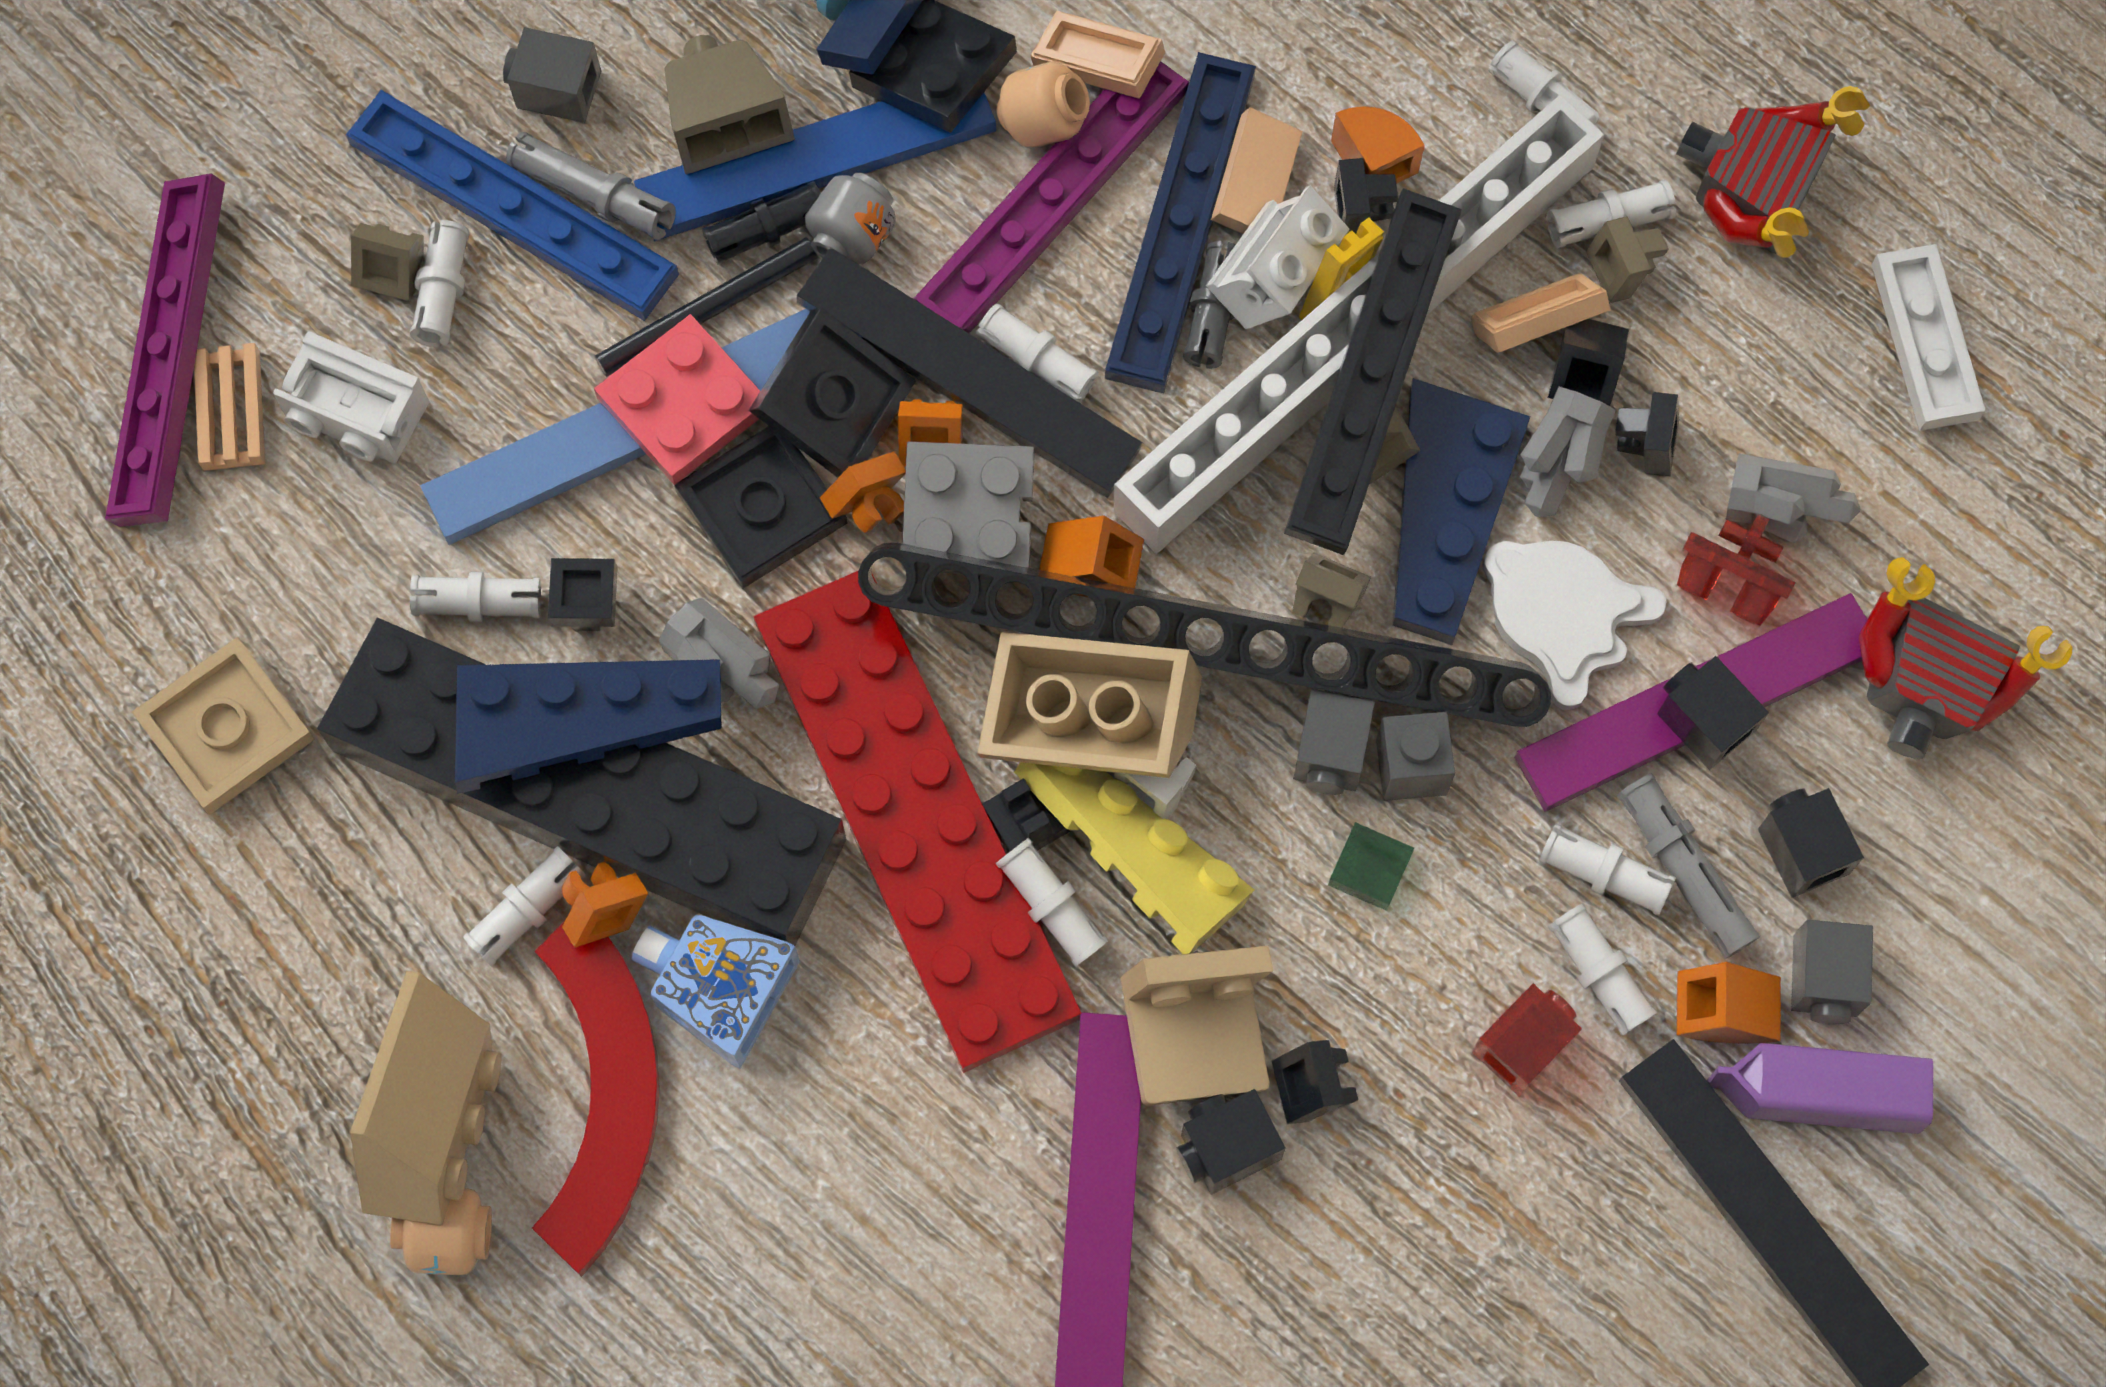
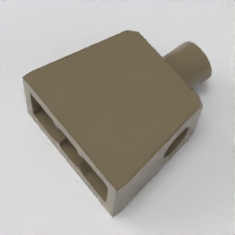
(723, 103)

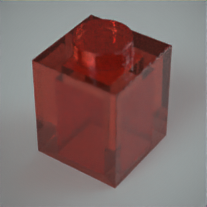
(1528, 1038)

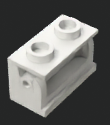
(1277, 258)
(351, 399)

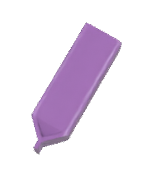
(1830, 1088)

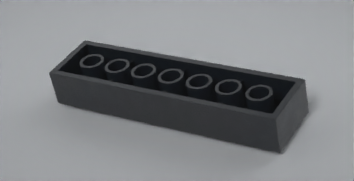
(646, 811)

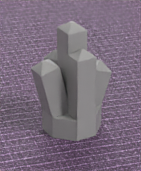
(1564, 447)
(1787, 495)
(705, 634)

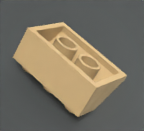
(1090, 705)
(422, 1104)

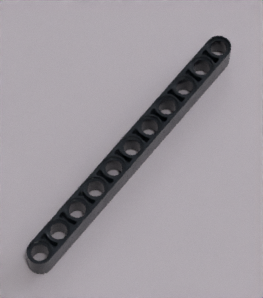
(1230, 654)

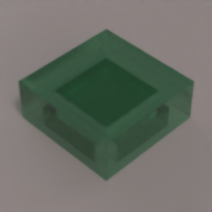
(1371, 866)

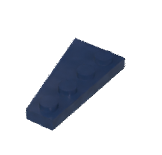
(1449, 503)
(551, 713)

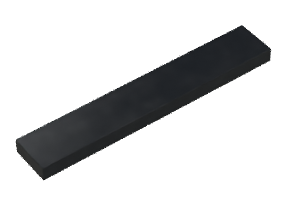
(1372, 372)
(971, 373)
(1772, 1220)

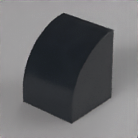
(1590, 359)

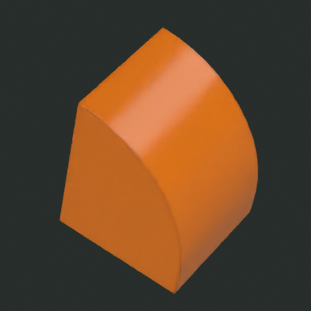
(1379, 138)
(1093, 550)
(1728, 1004)

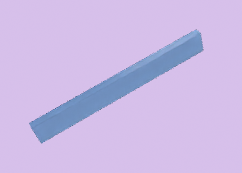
(569, 451)

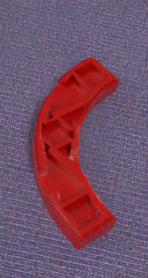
(621, 1099)

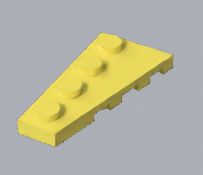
(1153, 853)

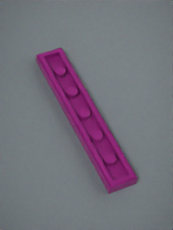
(1048, 200)
(165, 351)
(1635, 735)
(1099, 1207)

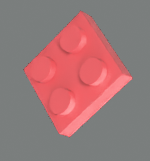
(680, 399)

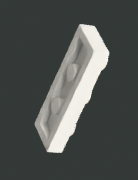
(1928, 337)

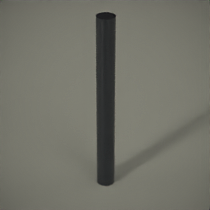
(710, 303)

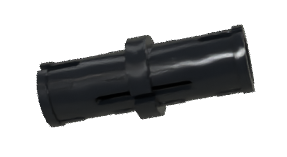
(761, 223)

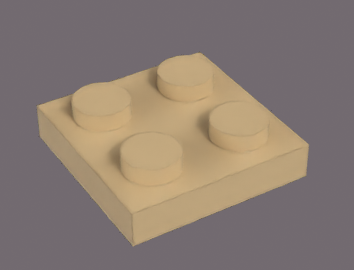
(223, 725)

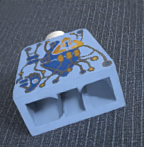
(718, 981)

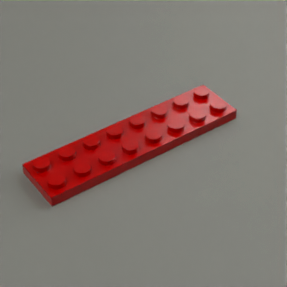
(917, 821)

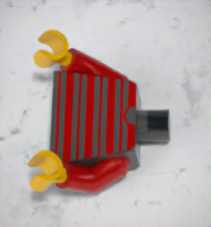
(1767, 167)
(1940, 668)

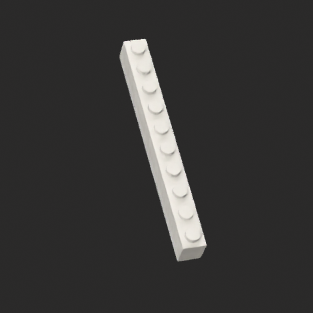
(1301, 369)

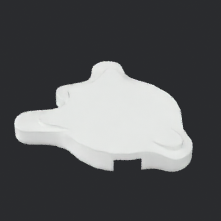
(1563, 611)

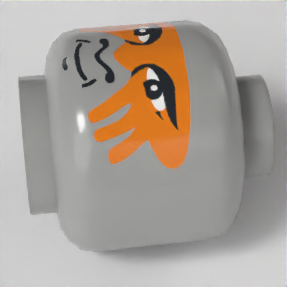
(851, 217)

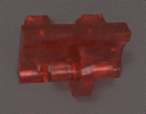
(1761, 585)

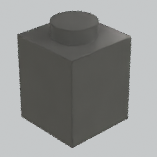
(552, 74)
(1333, 742)
(1415, 756)
(1832, 970)

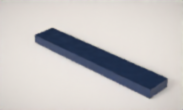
(1179, 224)

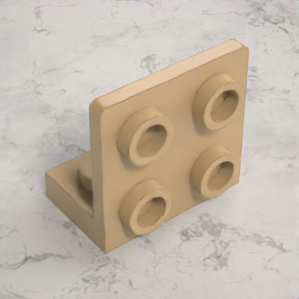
(1196, 1024)

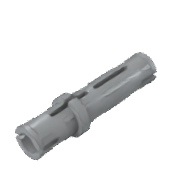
(609, 194)
(1695, 876)

